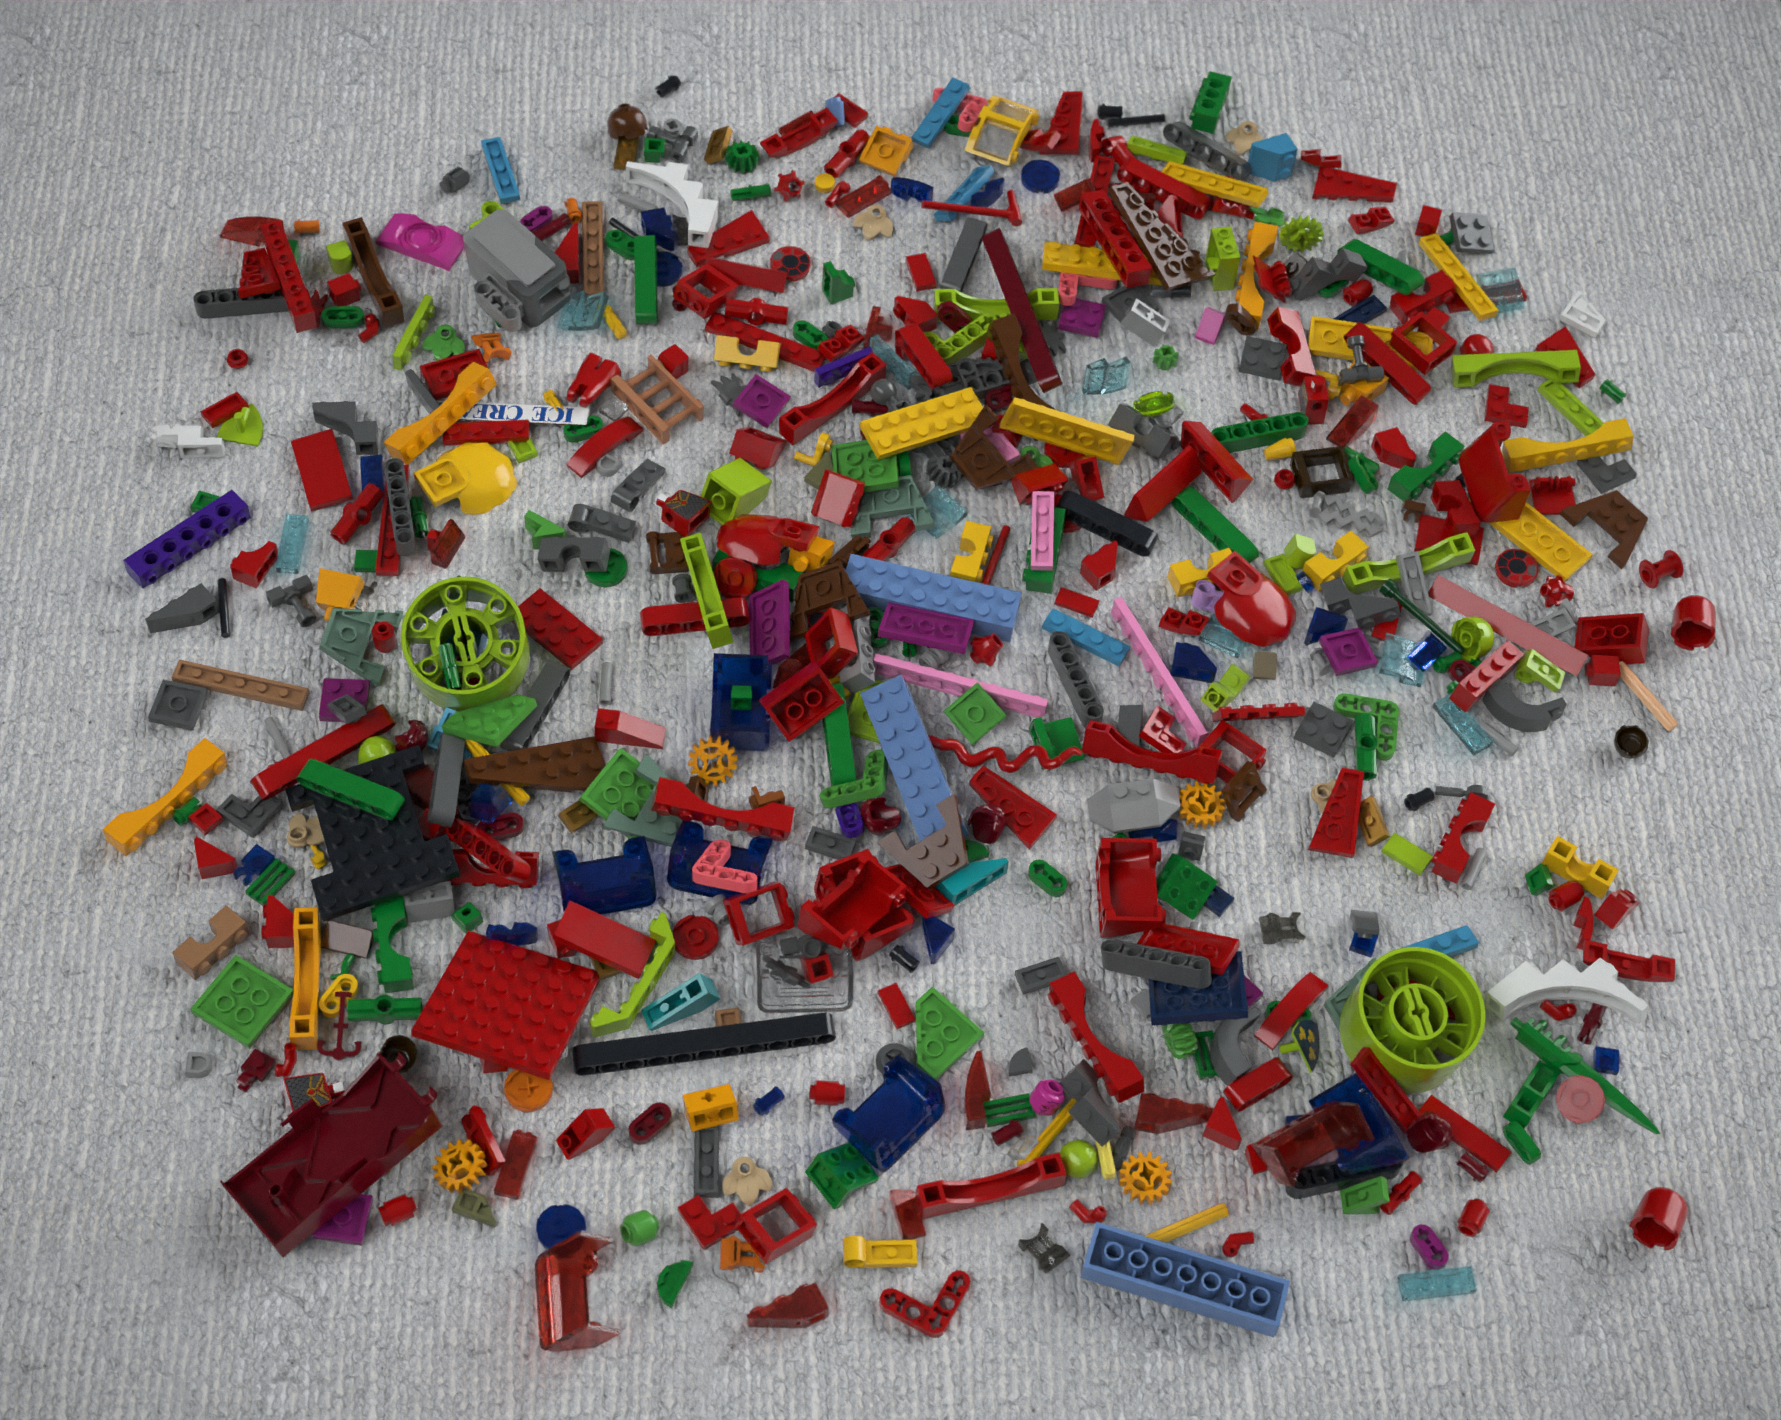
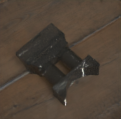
(682, 231)
(1272, 931)
(1054, 1253)

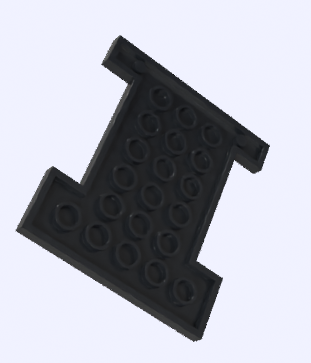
(374, 855)

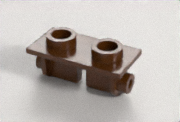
(856, 546)

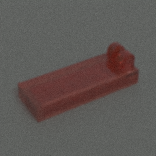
(863, 196)
(516, 1166)

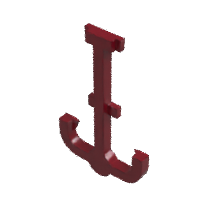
(338, 1053)

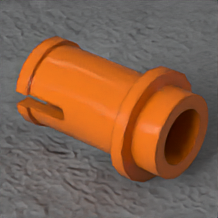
(573, 211)
(306, 226)

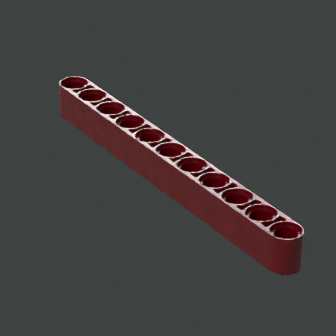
(1020, 305)

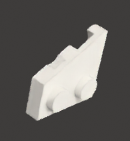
(1582, 316)

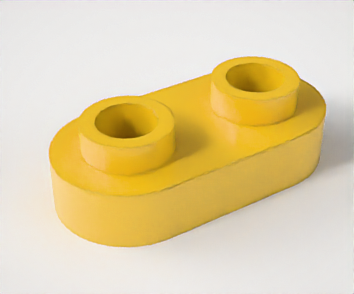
(329, 998)

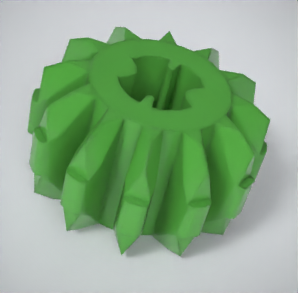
(1180, 1039)

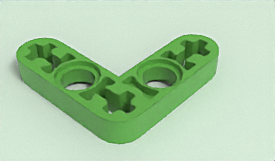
(1381, 719)
(869, 787)

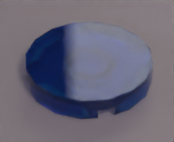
(1040, 176)
(668, 269)
(558, 1223)

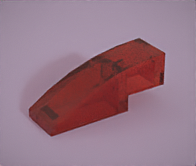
(246, 229)
(976, 1092)

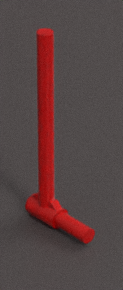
(1012, 213)

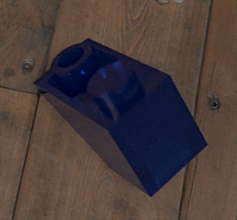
(658, 223)

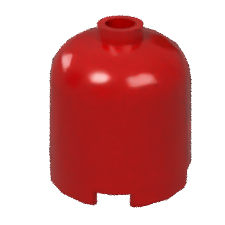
(1694, 622)
(1659, 1218)

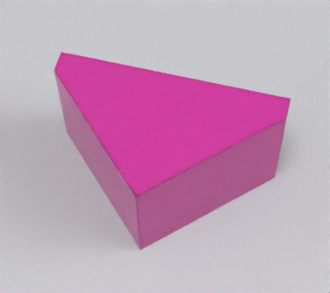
(1210, 325)

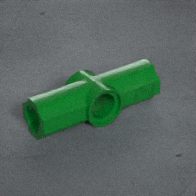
(1365, 737)
(370, 1009)

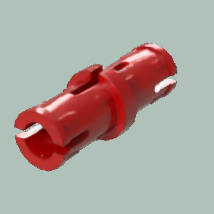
(1401, 1192)

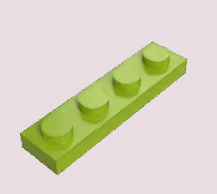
(412, 335)
(1570, 406)

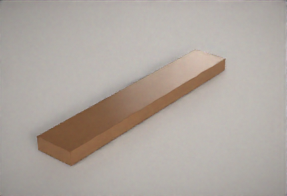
(592, 247)
(241, 685)

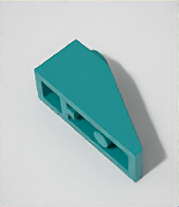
(972, 879)
(681, 1002)

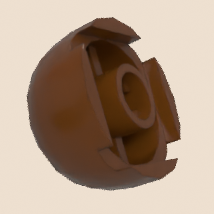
(626, 122)

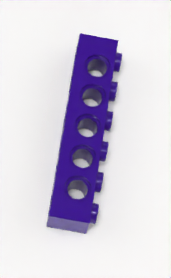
(187, 539)

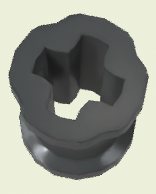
(682, 587)

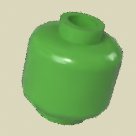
(639, 1228)

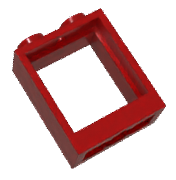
(712, 280)
(1412, 353)
(845, 648)
(1240, 741)
(738, 922)
(759, 1238)

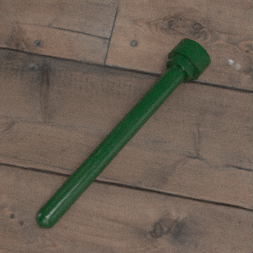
(1390, 590)

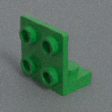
(1056, 737)
(1184, 885)
(839, 1173)

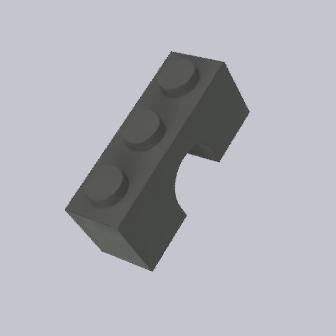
(1156, 442)
(557, 551)

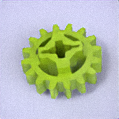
(1301, 233)

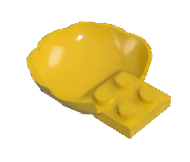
(471, 473)

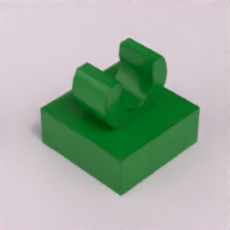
(1539, 879)

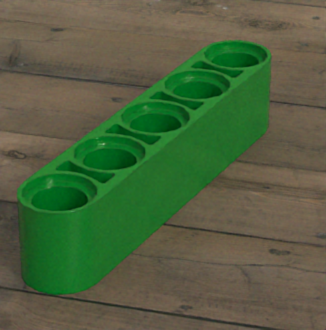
(1386, 268)
(645, 279)
(1261, 431)
(1213, 524)
(839, 743)
(350, 789)

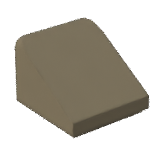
(1264, 665)

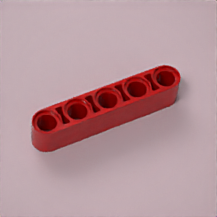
(1150, 180)
(1400, 374)
(688, 617)
(488, 850)

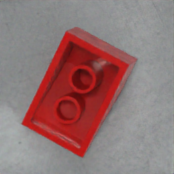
(1614, 636)

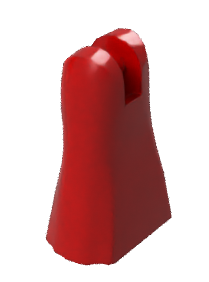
(592, 379)

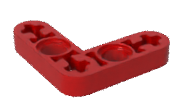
(927, 1314)

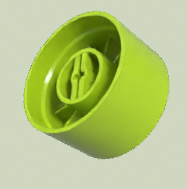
(454, 596)
(1414, 1016)

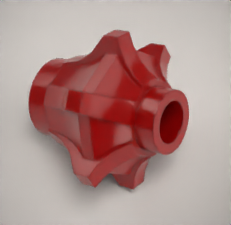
(795, 185)
(1556, 591)
(985, 649)

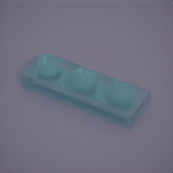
(894, 362)
(292, 544)
(1463, 725)
(1436, 1283)

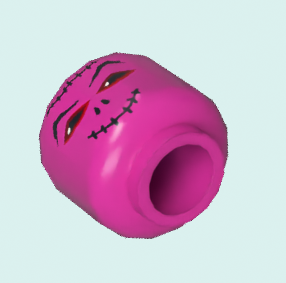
(1047, 1097)

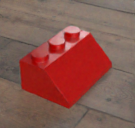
(801, 701)

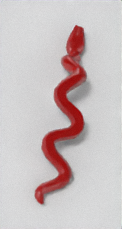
(1001, 757)

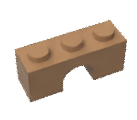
(199, 957)

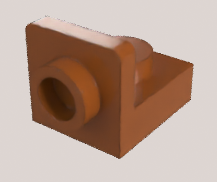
(759, 801)

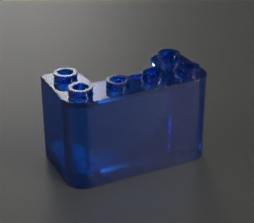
(743, 728)

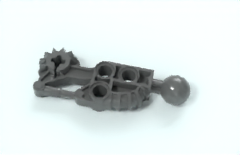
(978, 375)
(940, 466)

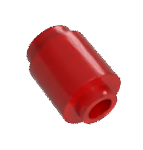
(1357, 292)
(383, 636)
(1566, 895)
(827, 1093)
(397, 1210)
(1473, 1217)

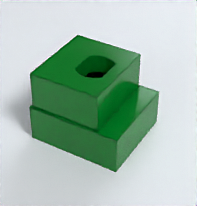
(654, 149)
(741, 697)
(470, 921)

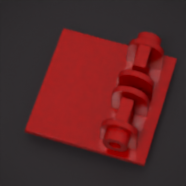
(1273, 279)
(1551, 494)

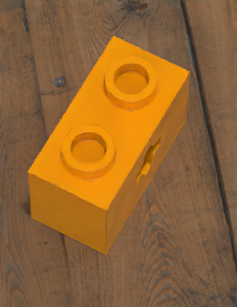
(710, 1107)

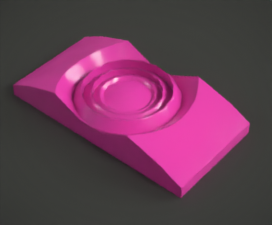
(422, 240)

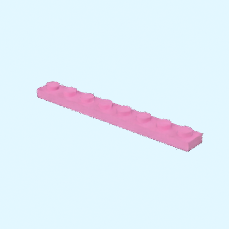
(1161, 676)
(958, 685)

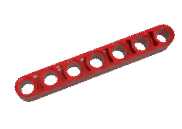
(326, 750)

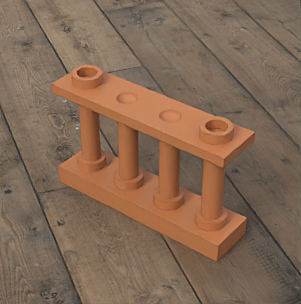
(648, 415)

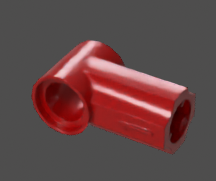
(1117, 148)

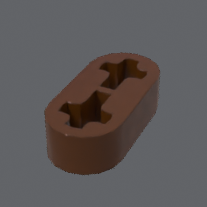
(1240, 319)

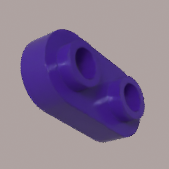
(850, 820)

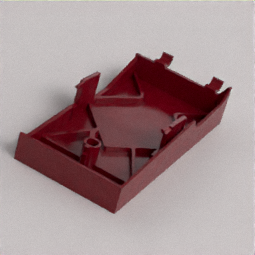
(333, 1154)

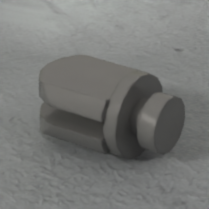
(454, 180)

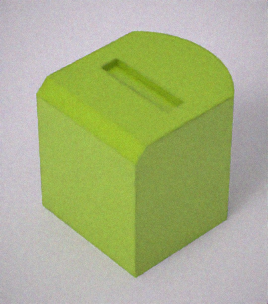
(339, 257)
(1299, 551)

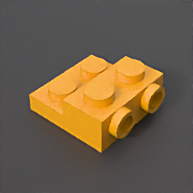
(886, 150)

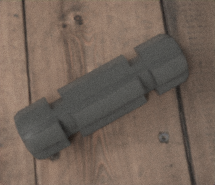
(1122, 1146)

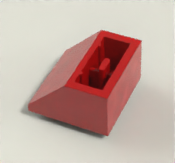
(1041, 479)

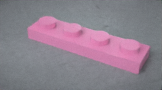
(1042, 530)

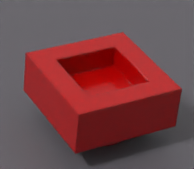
(206, 818)

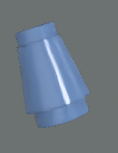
(836, 107)

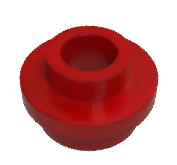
(237, 359)
(1286, 475)

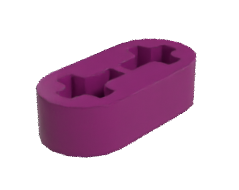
(535, 220)
(1427, 1247)

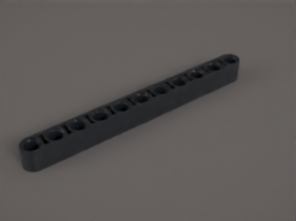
(703, 1044)

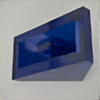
(1324, 623)
(1426, 651)
(937, 937)

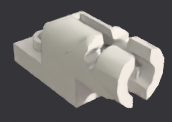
(190, 441)

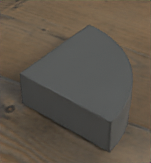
(1020, 1063)

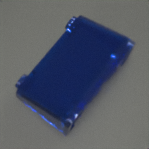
(689, 847)
(610, 882)
(893, 1114)
(1386, 1147)

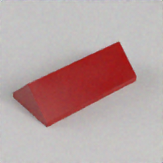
(1215, 460)
(1164, 486)

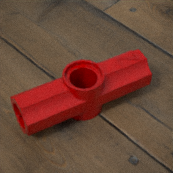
(847, 153)
(756, 311)
(356, 513)
(891, 540)

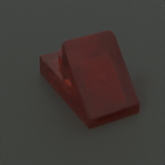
(876, 326)

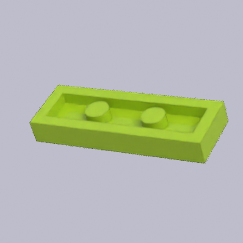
(1156, 150)

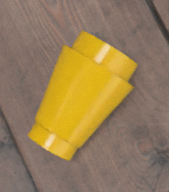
(1282, 449)

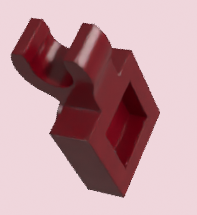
(255, 1068)

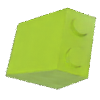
(734, 490)

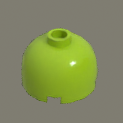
(1474, 635)

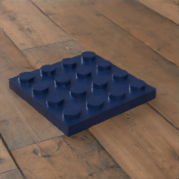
(1183, 1004)

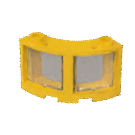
(1001, 130)

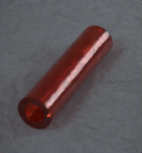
(801, 120)

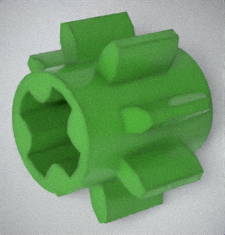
(1165, 357)

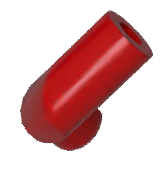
(837, 192)
(372, 328)
(1251, 413)
(1558, 1012)
(285, 1070)
(1088, 1216)
(1234, 1242)

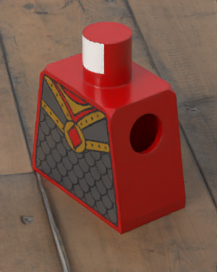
(1313, 391)
(684, 511)
(313, 1086)

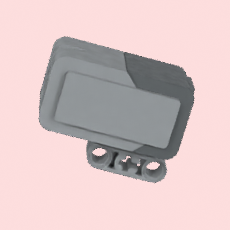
(515, 272)

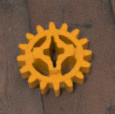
(705, 754)
(1202, 798)
(459, 1164)
(1138, 1185)

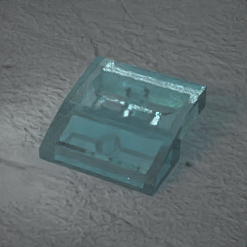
(1502, 288)
(583, 312)
(1106, 377)
(943, 510)
(1221, 638)
(1396, 663)

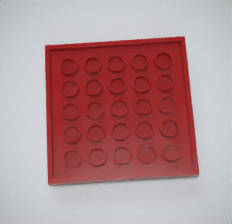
(507, 1005)

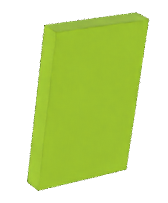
(858, 717)

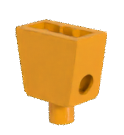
(1370, 390)
(814, 558)
(337, 591)

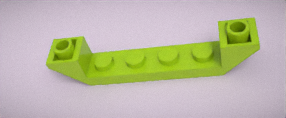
(609, 1021)

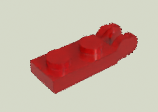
(479, 1132)

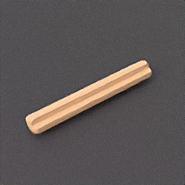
(1647, 697)

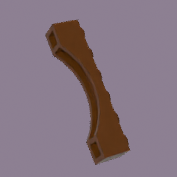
(365, 257)
(1006, 338)

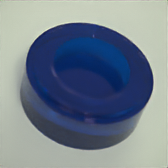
(1305, 581)

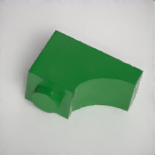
(836, 283)

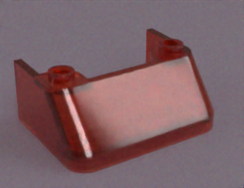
(1310, 1138)
(564, 1297)

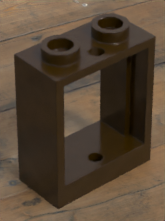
(1332, 455)

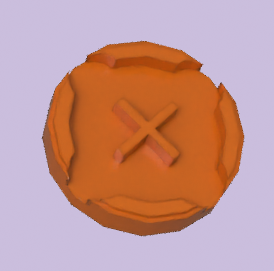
(527, 1091)

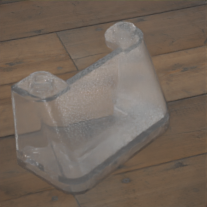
(823, 996)

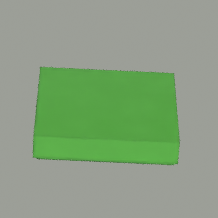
(975, 713)

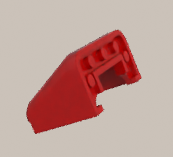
(1491, 489)
(1127, 886)
(853, 905)
(884, 931)

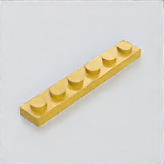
(1217, 184)
(1465, 284)

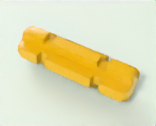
(614, 323)
(552, 400)

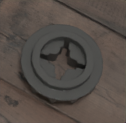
(890, 1051)

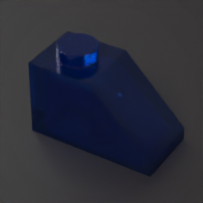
(1192, 663)
(488, 803)

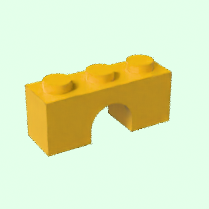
(728, 352)
(975, 540)
(1347, 550)
(1184, 575)
(1563, 861)

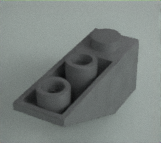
(188, 610)

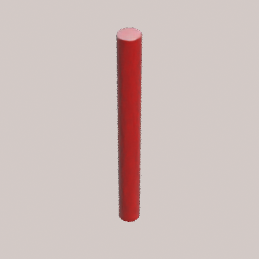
(996, 555)

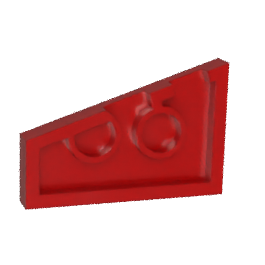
(1562, 341)

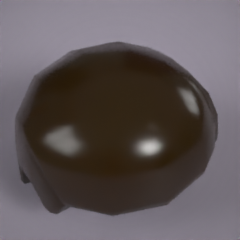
(1631, 741)
(401, 1044)

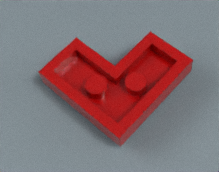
(1499, 409)
(1157, 734)
(709, 1227)

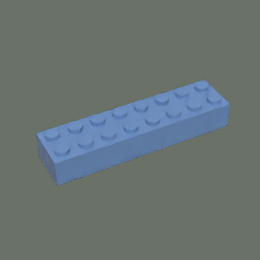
(884, 582)
(909, 754)
(1185, 1279)

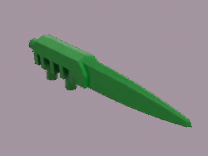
(1573, 1065)

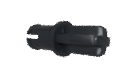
(1159, 291)

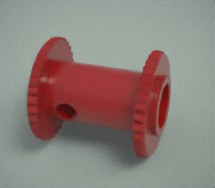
(1669, 565)

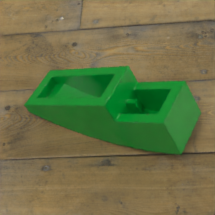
(1531, 1094)

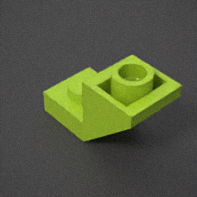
(1227, 689)

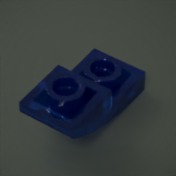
(907, 188)
(990, 195)
(372, 471)
(1166, 832)
(520, 935)

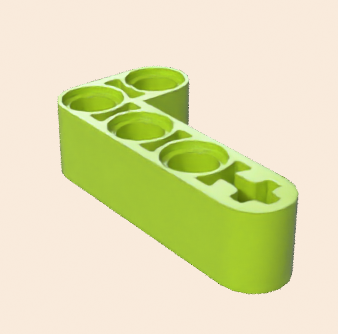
(964, 341)

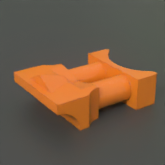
(491, 339)
(731, 1258)

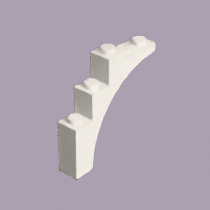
(687, 195)
(1595, 984)

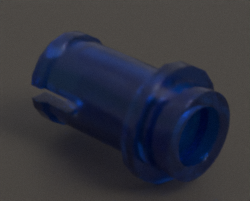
(768, 1101)

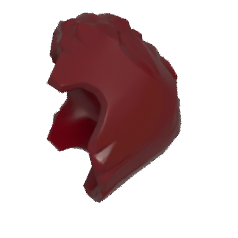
(414, 736)
(879, 817)
(987, 823)
(1429, 1133)

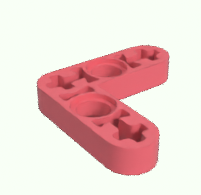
(971, 108)
(1069, 282)
(710, 870)

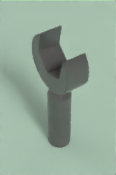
(1459, 792)

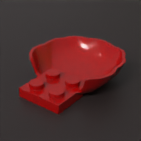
(762, 537)
(1251, 603)

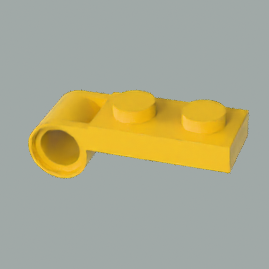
(879, 1253)

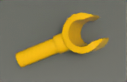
(318, 859)

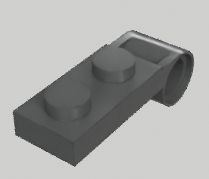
(638, 482)
(600, 521)

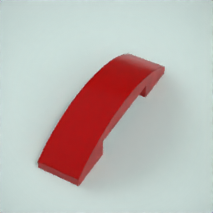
(801, 137)
(601, 443)
(1631, 966)
(1290, 1009)

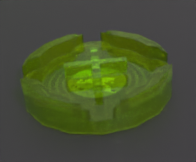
(1154, 403)

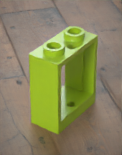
(1223, 257)

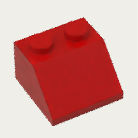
(757, 447)

